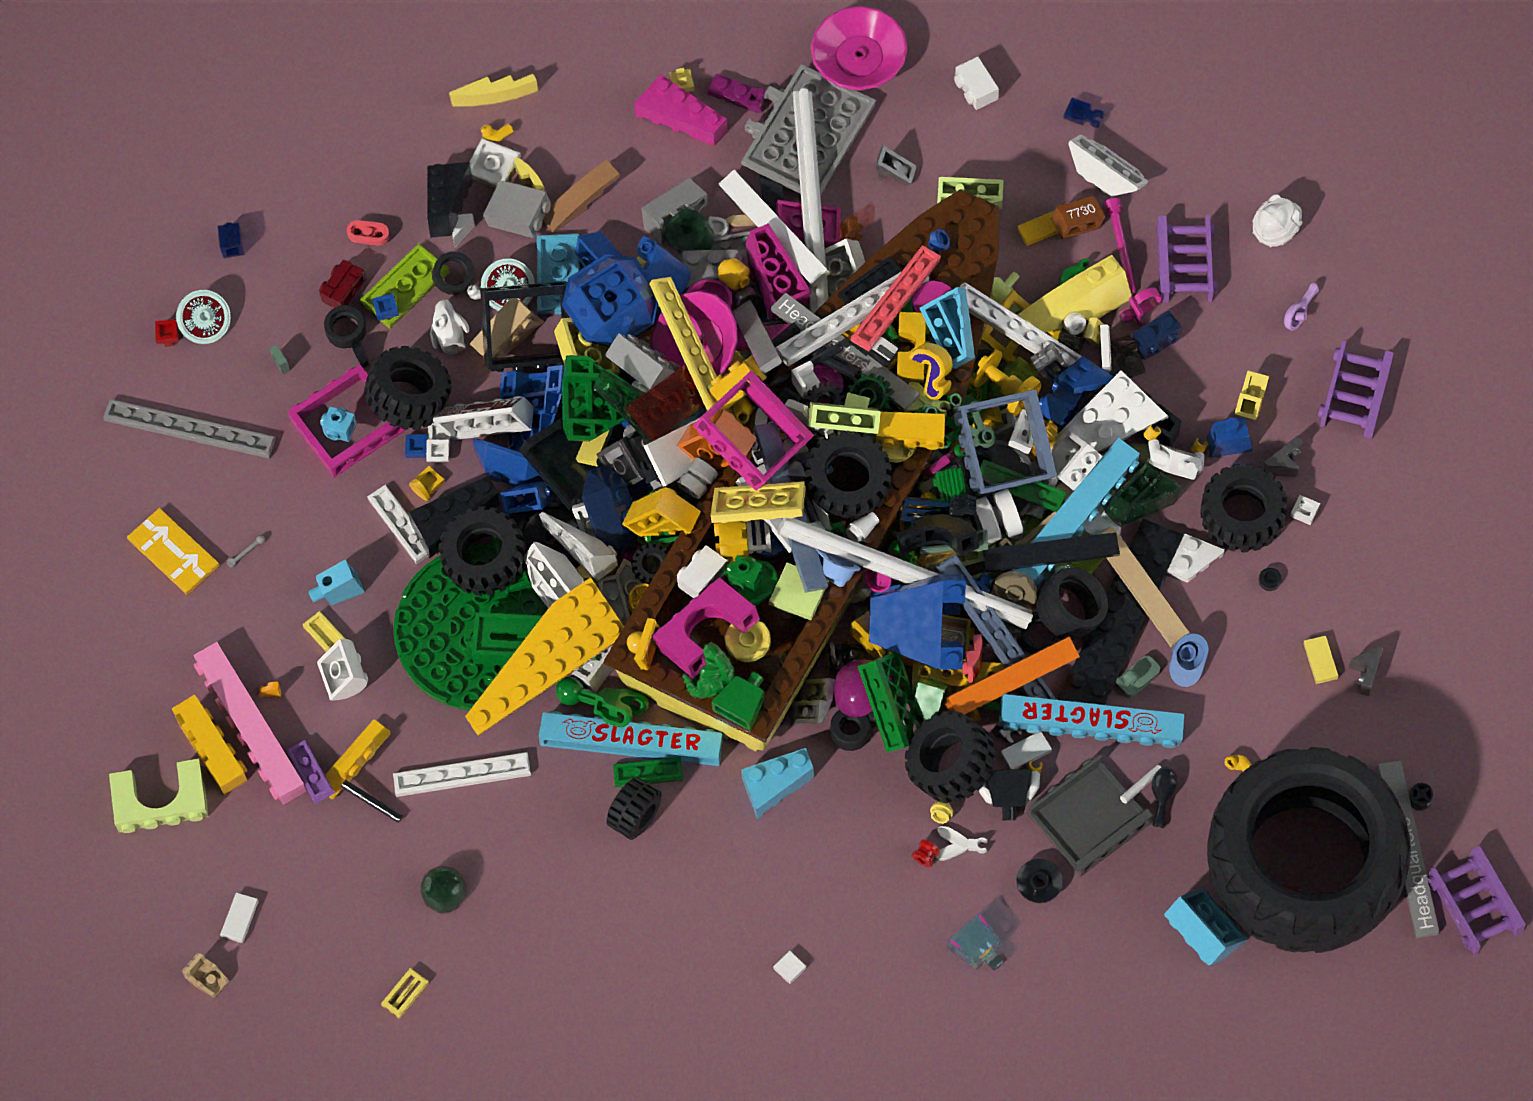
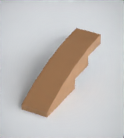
(579, 195)

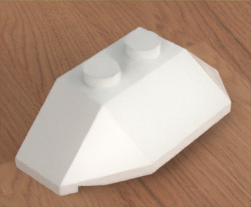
(1105, 167)
(550, 573)

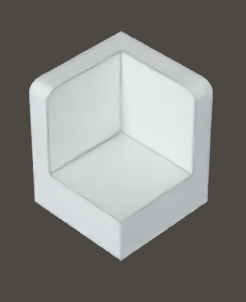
(804, 378)

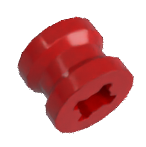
(925, 853)

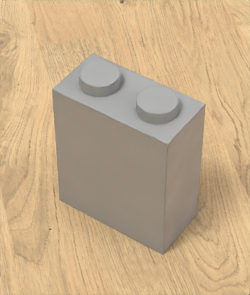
(517, 209)

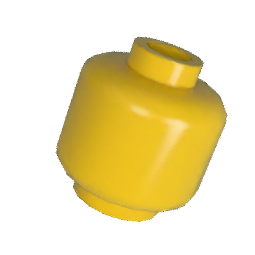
(733, 274)

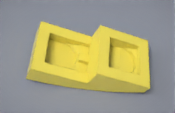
(527, 175)

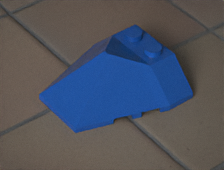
(541, 390)

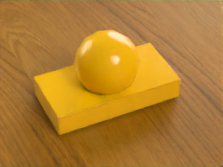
(643, 644)

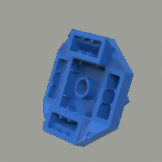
(602, 320)

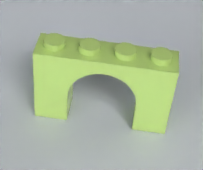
(187, 805)

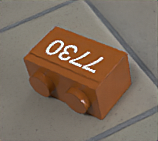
(1078, 217)

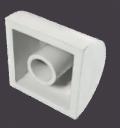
(342, 670)

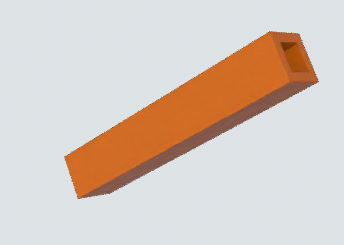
(1012, 677)

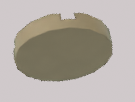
(1016, 588)

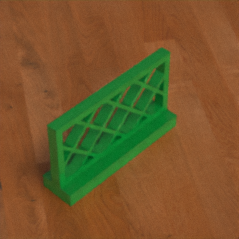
(882, 698)

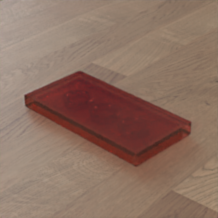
(666, 404)

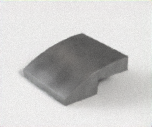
(813, 702)

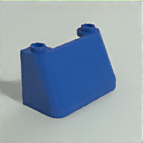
(661, 265)

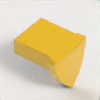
(426, 483)

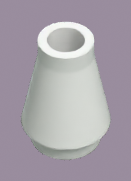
(861, 528)

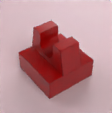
(166, 332)

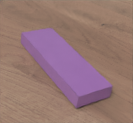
(310, 771)

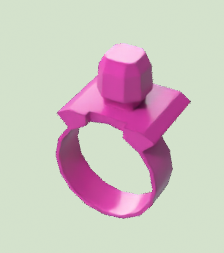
(1135, 310)

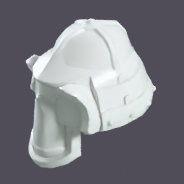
(1277, 221)

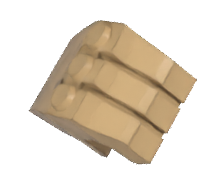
(205, 975)

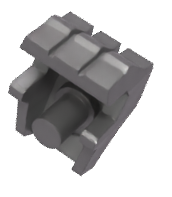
(1049, 362)

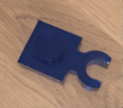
(1080, 111)

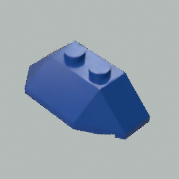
(504, 464)

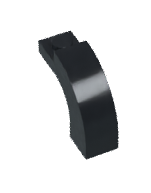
(939, 530)

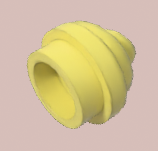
(941, 812)

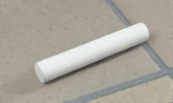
(1141, 784)

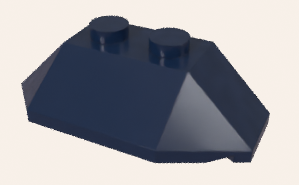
(607, 505)

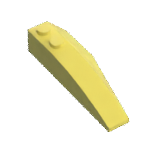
(1090, 293)

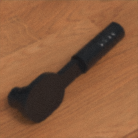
(797, 474)

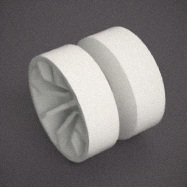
(1002, 514)

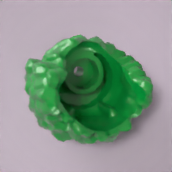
(712, 676)

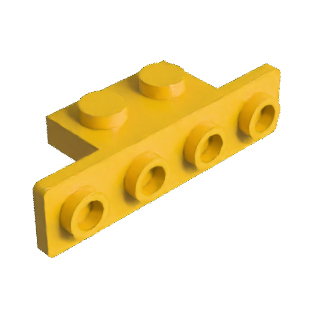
(356, 756)

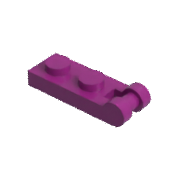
(737, 93)

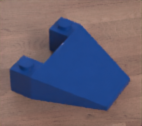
(911, 620)

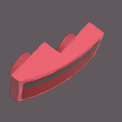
(973, 658)

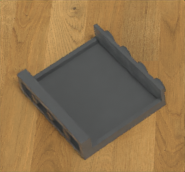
(1087, 816)

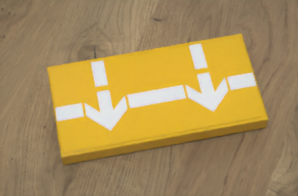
(173, 551)

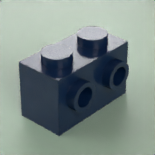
(1157, 335)

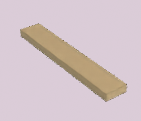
(1146, 593)

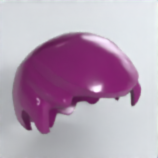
(850, 691)

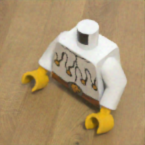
(1173, 459)

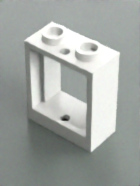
(1078, 456)

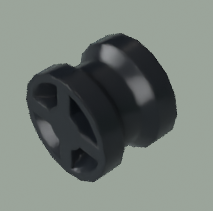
(1422, 791)

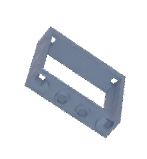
(1038, 434)

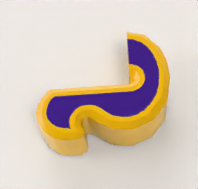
(939, 366)

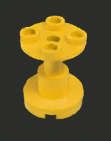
(1009, 385)

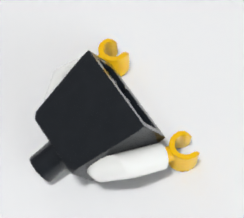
(1011, 789)

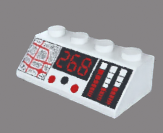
(486, 418)

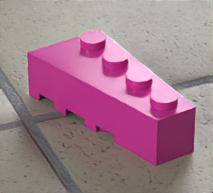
(679, 110)
(774, 269)

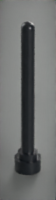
(815, 361)

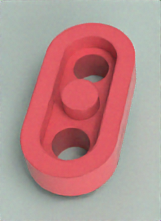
(369, 231)

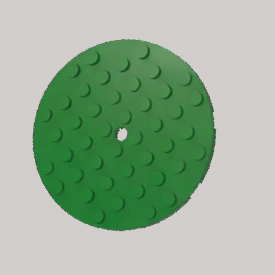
(432, 629)

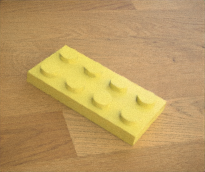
(768, 502)

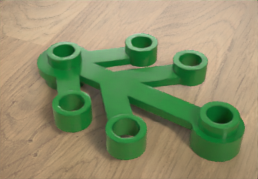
(977, 432)

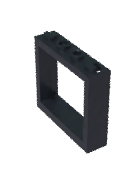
(510, 292)

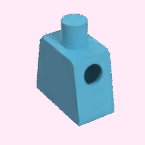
(337, 584)

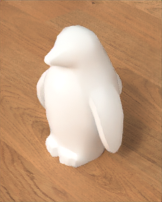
(448, 328)

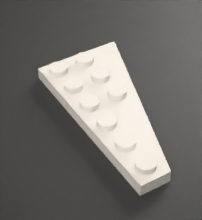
(1113, 414)

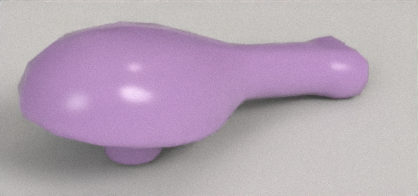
(1297, 312)

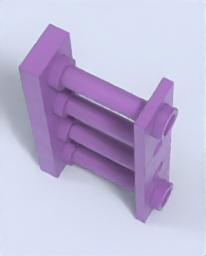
(1168, 268)
(1372, 403)
(1489, 882)

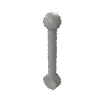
(231, 562)

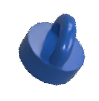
(938, 241)

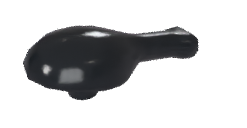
(1164, 787)

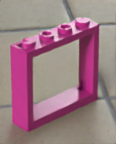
(776, 412)
(358, 450)

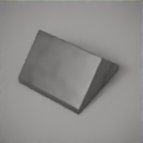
(622, 461)

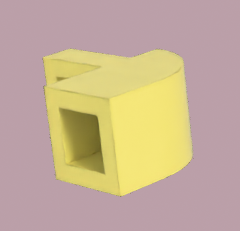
(1252, 395)

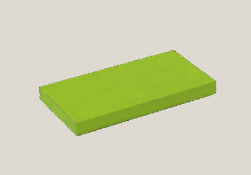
(408, 282)

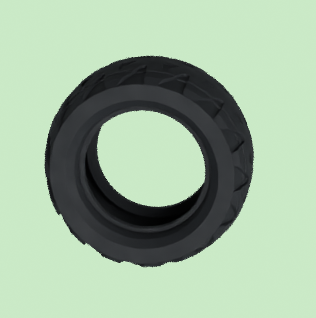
(1323, 782)

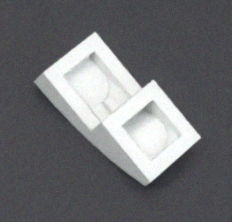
(437, 445)

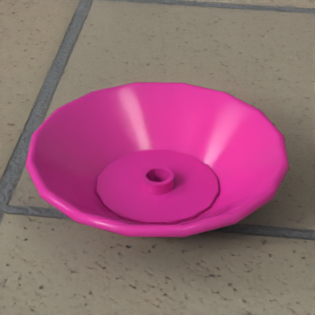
(854, 33)
(714, 327)

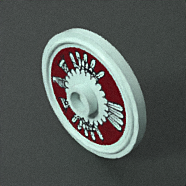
(506, 273)
(203, 316)

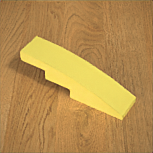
(484, 92)

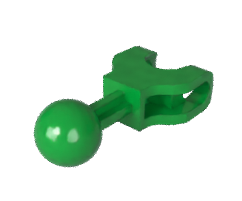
(607, 703)

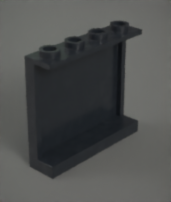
(556, 462)

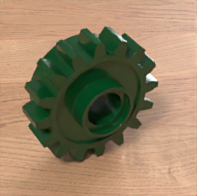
(876, 386)

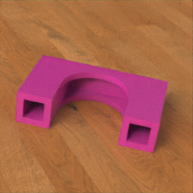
(716, 601)

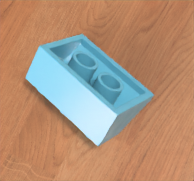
(1205, 926)

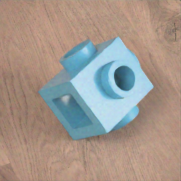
(338, 424)

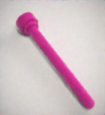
(1113, 208)

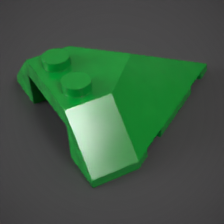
(584, 410)

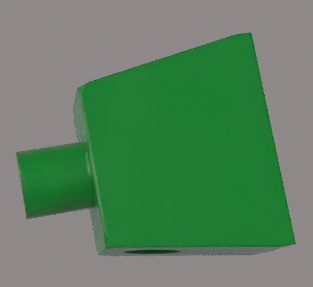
(740, 700)

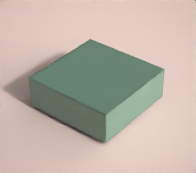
(279, 359)

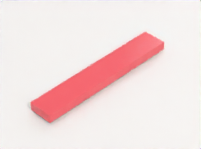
(895, 298)

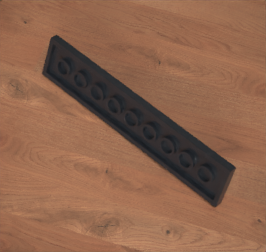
(1112, 641)

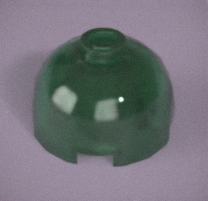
(443, 889)

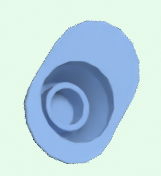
(837, 569)

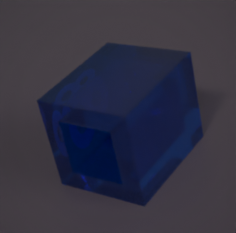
(230, 240)

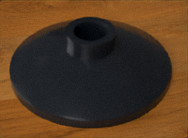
(1042, 871)

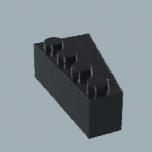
(445, 196)

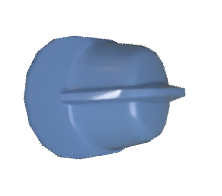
(1188, 659)

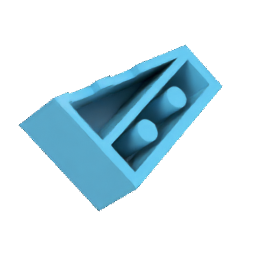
(951, 325)
(776, 778)

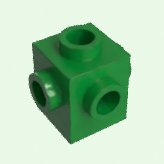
(744, 573)

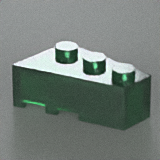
(1143, 495)

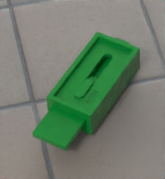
(498, 636)

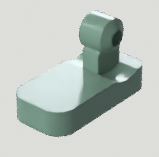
(1138, 676)

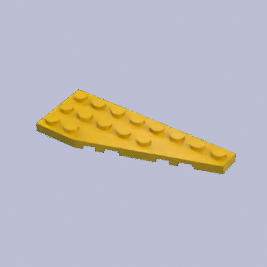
(561, 642)

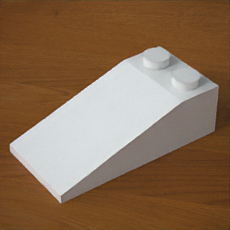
(667, 457)

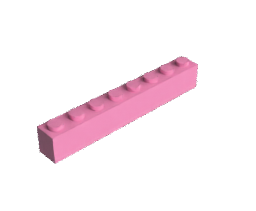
(250, 724)

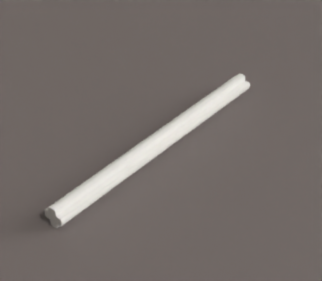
(810, 188)
(893, 567)

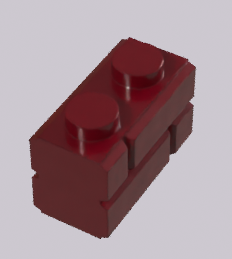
(343, 284)

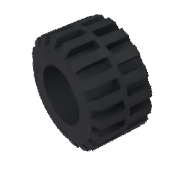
(634, 808)

